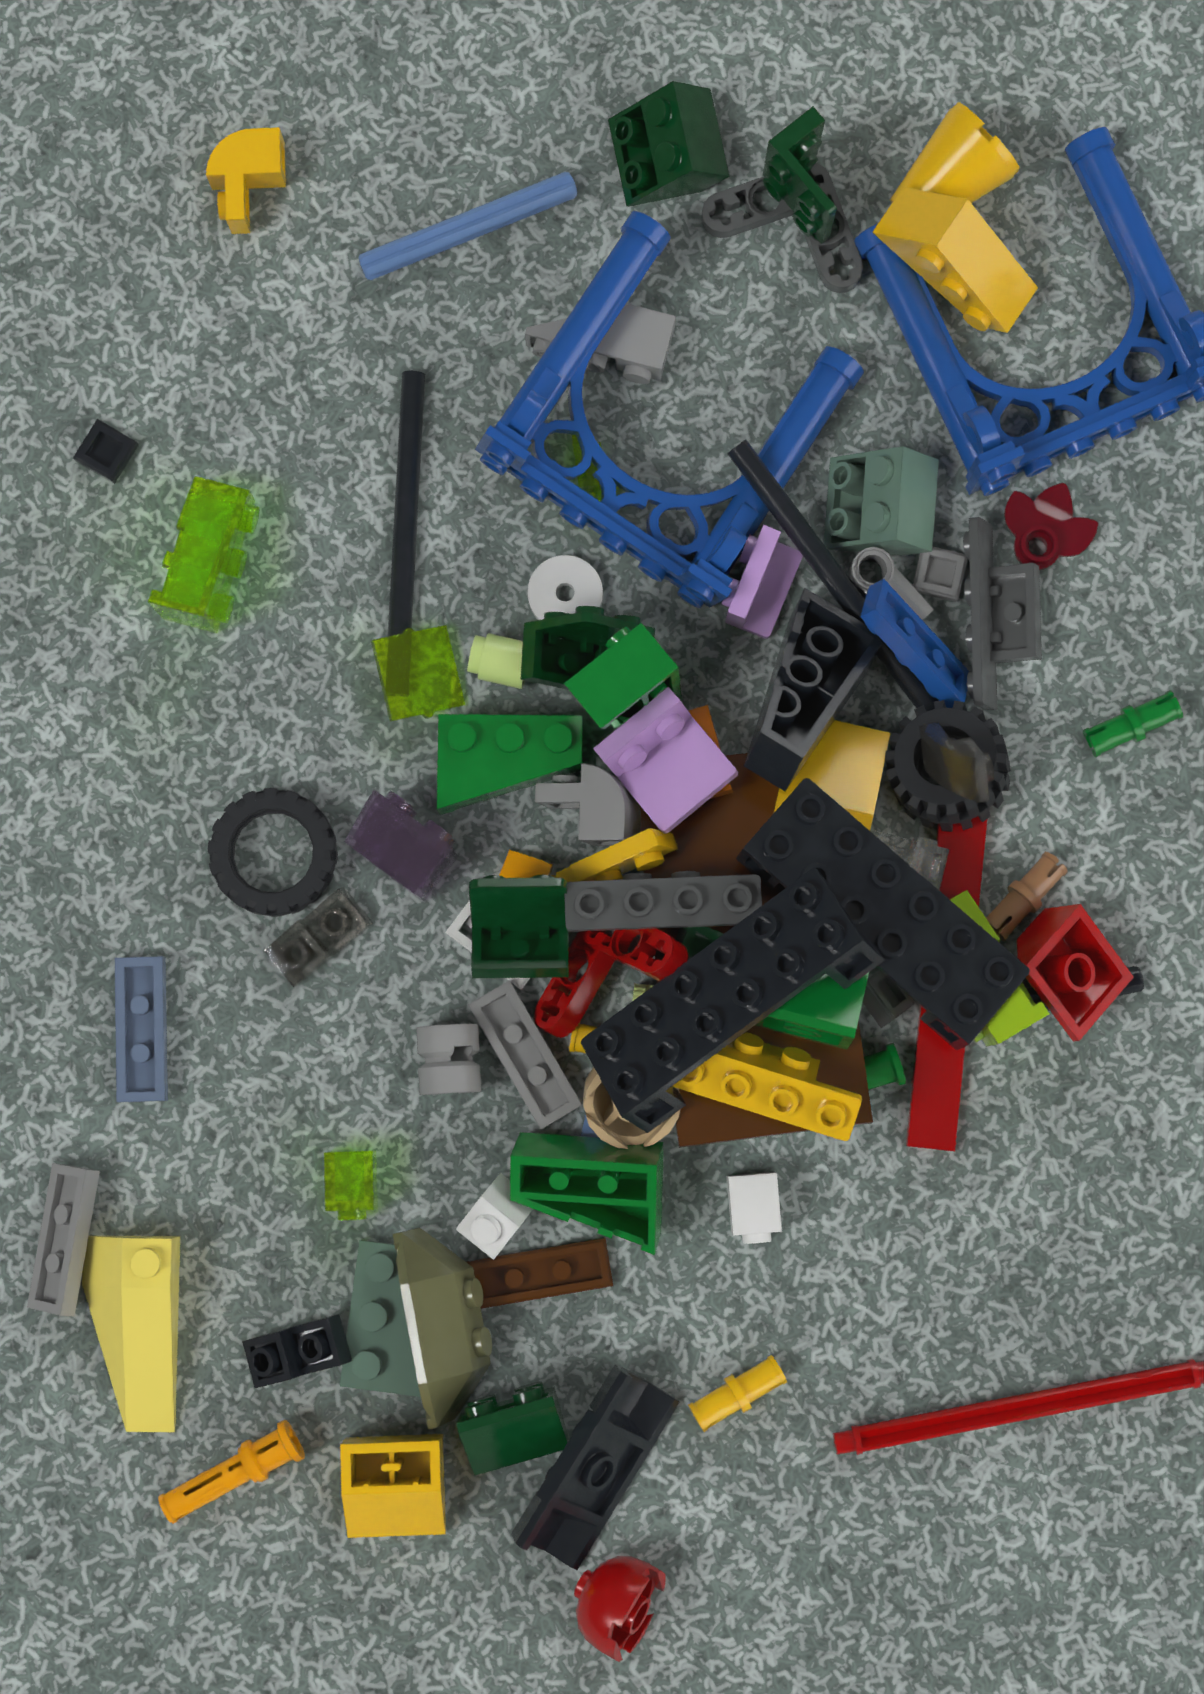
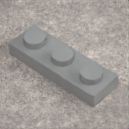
(525, 1055)
(63, 1239)

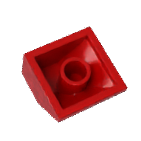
(1072, 967)

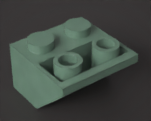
(881, 501)

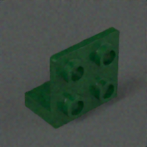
(787, 177)

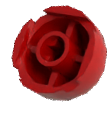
(616, 1603)

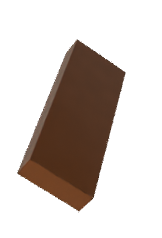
(543, 1272)

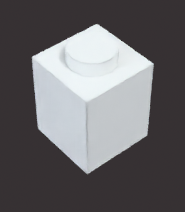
(754, 1206)
(493, 1218)

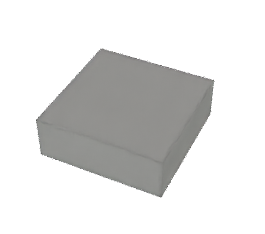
(940, 573)

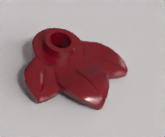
(1050, 521)

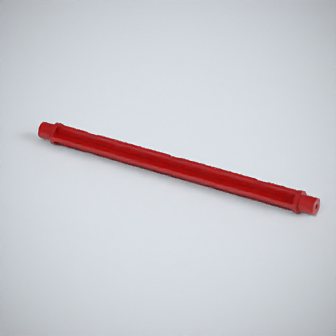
(1020, 1407)

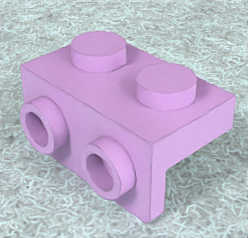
(764, 584)

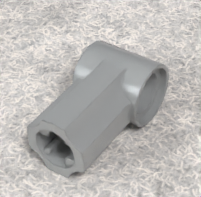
(892, 576)

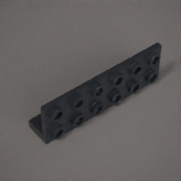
(921, 934)
(724, 995)

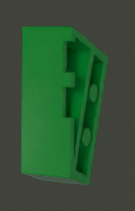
(624, 677)

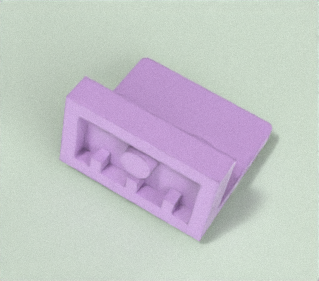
(666, 761)

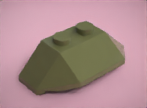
(443, 1323)

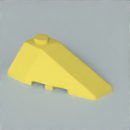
(134, 1309)

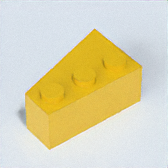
(957, 256)

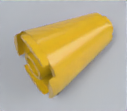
(961, 159)

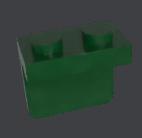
(567, 643)
(519, 927)

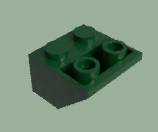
(668, 144)
(512, 1429)

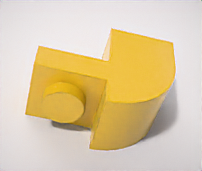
(242, 163)

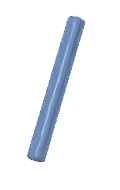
(468, 225)

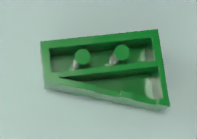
(502, 754)
(591, 1184)

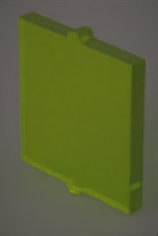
(418, 673)

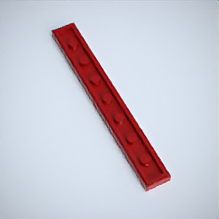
(936, 1063)

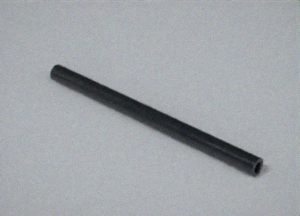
(406, 502)
(821, 561)

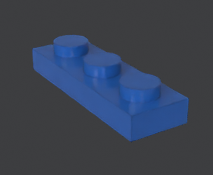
(914, 644)

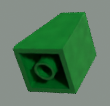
(821, 1012)

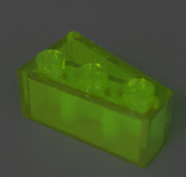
(206, 555)

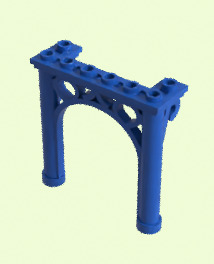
(564, 366)
(978, 436)

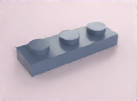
(141, 1029)

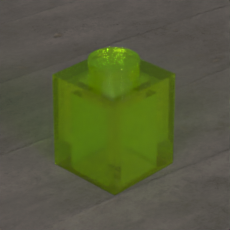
(350, 1183)

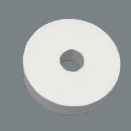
(560, 572)

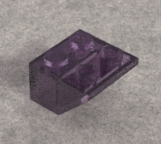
(401, 845)

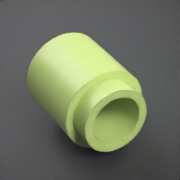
(497, 660)

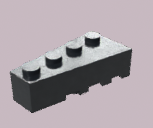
(812, 680)

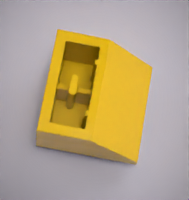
(393, 1485)

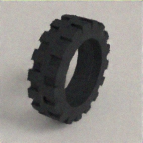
(237, 817)

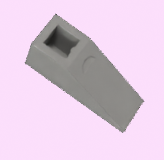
(636, 340)

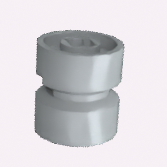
(448, 1059)

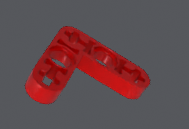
(562, 1012)

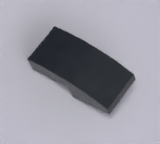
(297, 1351)

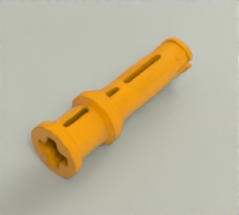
(251, 1463)

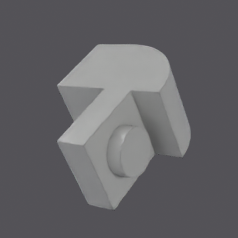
(606, 807)

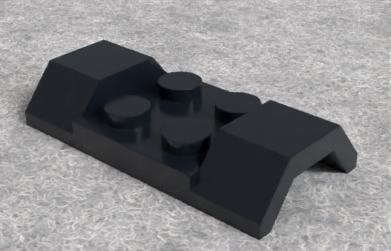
(595, 1467)

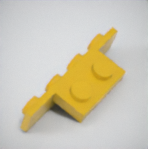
(775, 1085)

